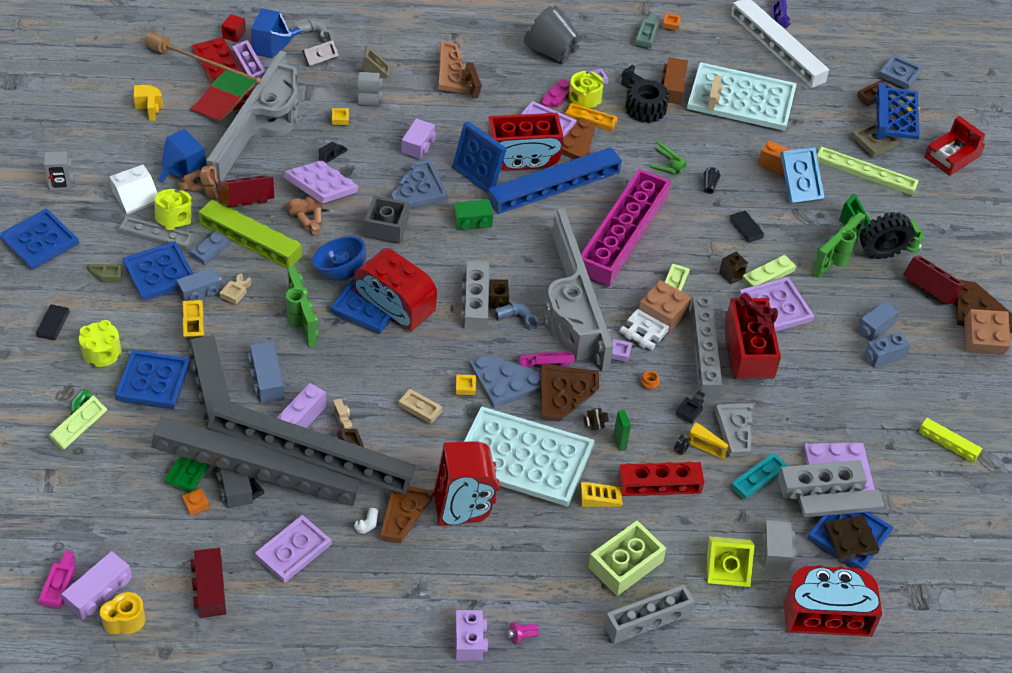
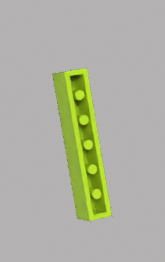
(250, 234)

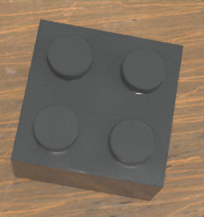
(386, 219)

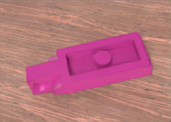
(556, 94)
(546, 358)
(58, 581)

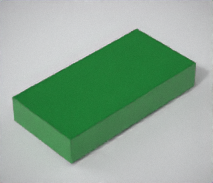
(622, 430)

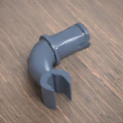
(515, 309)

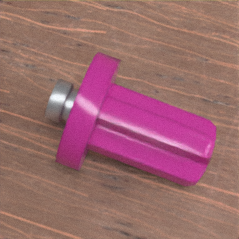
(519, 632)

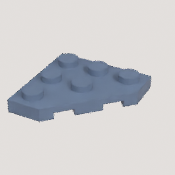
(420, 186)
(504, 380)

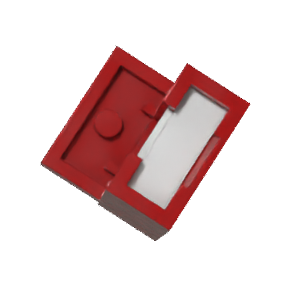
(957, 147)

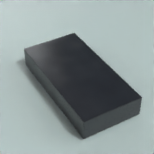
(746, 226)
(52, 322)

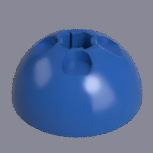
(340, 258)

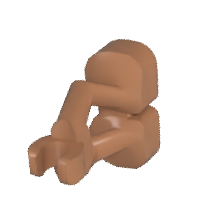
(208, 177)
(299, 207)

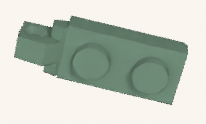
(647, 32)

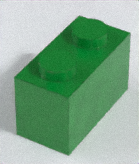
(473, 214)

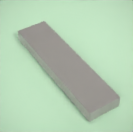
(155, 233)
(841, 503)

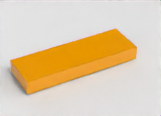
(601, 119)

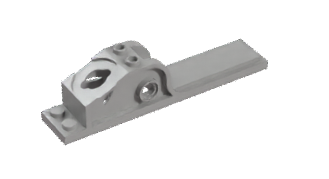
(271, 99)
(579, 311)

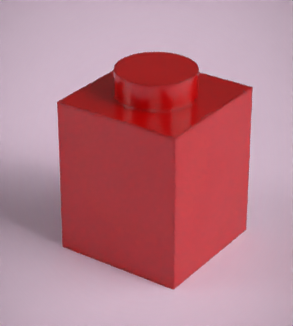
(233, 28)

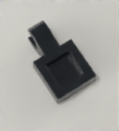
(691, 409)

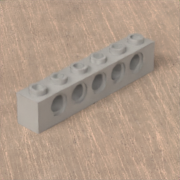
(706, 347)

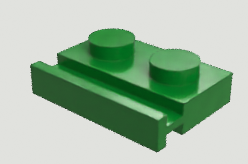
(186, 474)

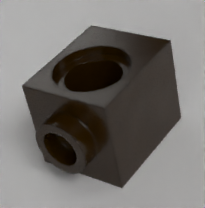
(733, 267)
(498, 293)

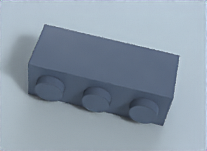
(266, 372)

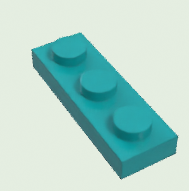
(758, 476)

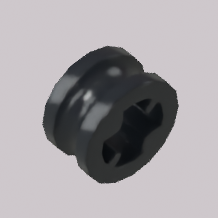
(682, 444)

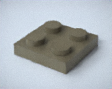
(867, 139)

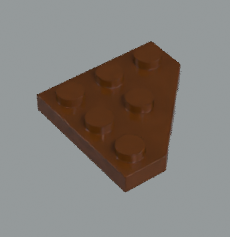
(975, 297)
(565, 390)

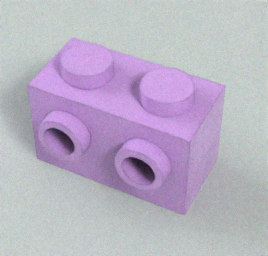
(418, 138)
(469, 635)

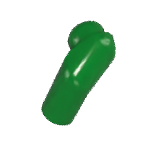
(77, 401)

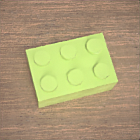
(627, 558)

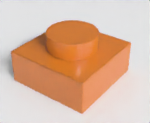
(671, 21)
(196, 502)

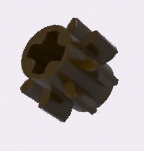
(596, 419)

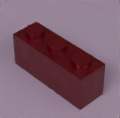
(246, 190)
(933, 280)
(208, 582)

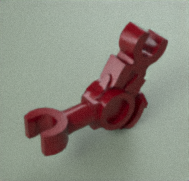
(762, 312)

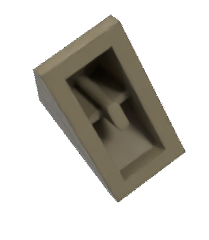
(374, 63)

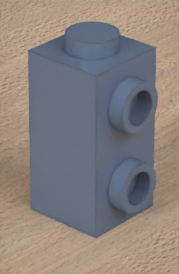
(199, 285)
(877, 321)
(887, 349)

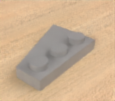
(735, 427)

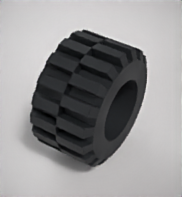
(647, 100)

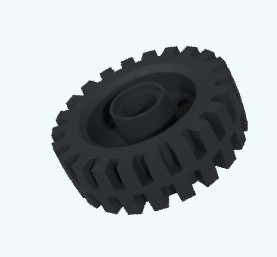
(887, 235)

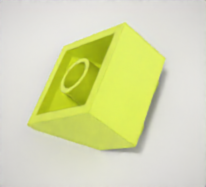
(729, 561)

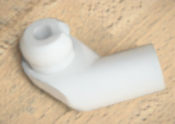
(370, 523)

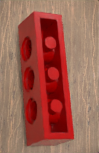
(661, 478)

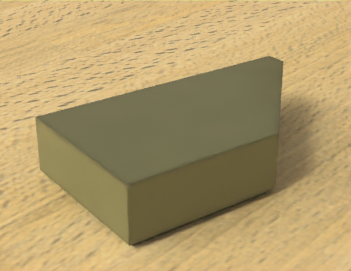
(106, 272)

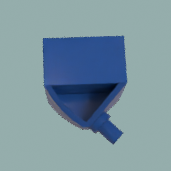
(271, 33)
(182, 155)

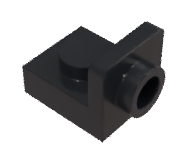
(628, 76)

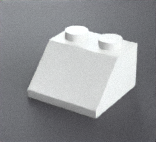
(134, 189)

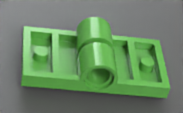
(839, 247)
(299, 308)

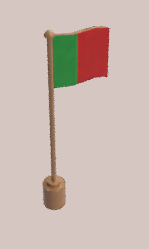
(224, 91)

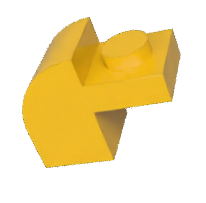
(148, 98)
(193, 319)

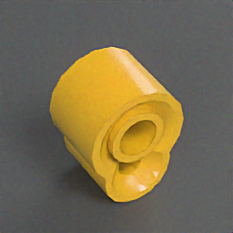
(123, 614)

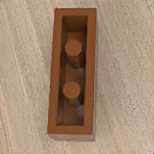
(674, 78)

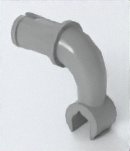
(314, 25)

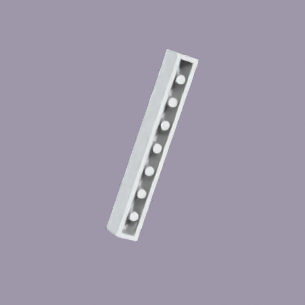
(780, 42)

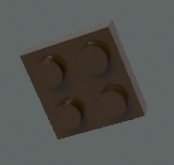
(851, 538)

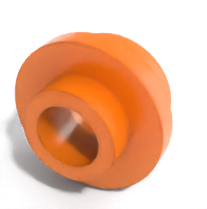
(650, 380)

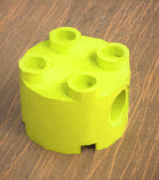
(586, 89)
(173, 208)
(100, 343)

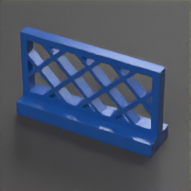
(884, 111)

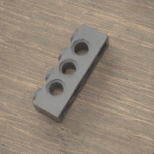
(476, 296)
(812, 474)
(649, 614)

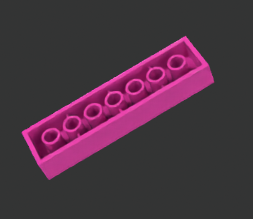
(624, 226)

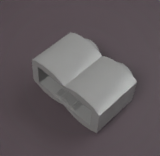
(369, 89)

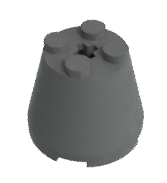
(553, 35)

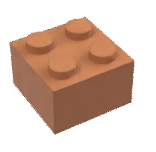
(666, 304)
(987, 332)

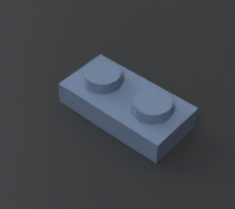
(210, 248)

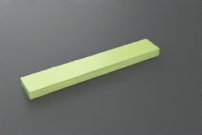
(867, 170)

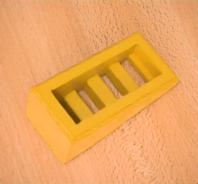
(707, 441)
(593, 501)

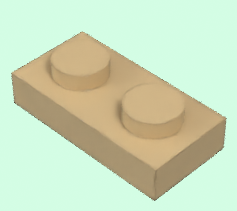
(714, 96)
(420, 406)

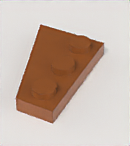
(578, 139)
(403, 512)

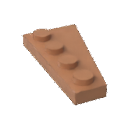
(451, 69)

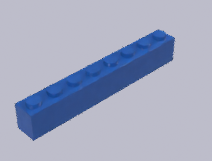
(554, 180)

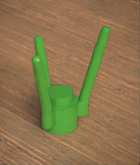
(677, 163)

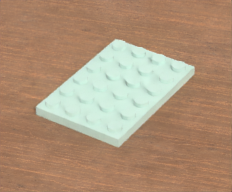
(744, 96)
(532, 455)

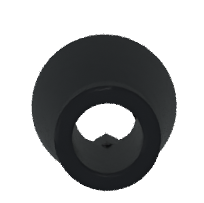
(711, 178)

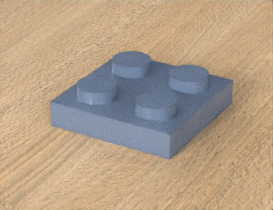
(900, 72)

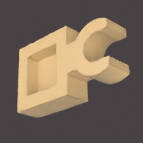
(236, 290)
(342, 413)

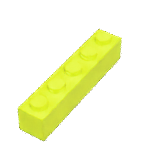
(950, 440)

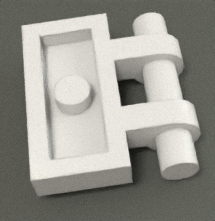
(646, 325)

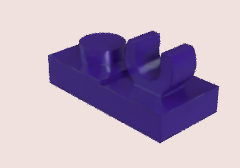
(779, 13)

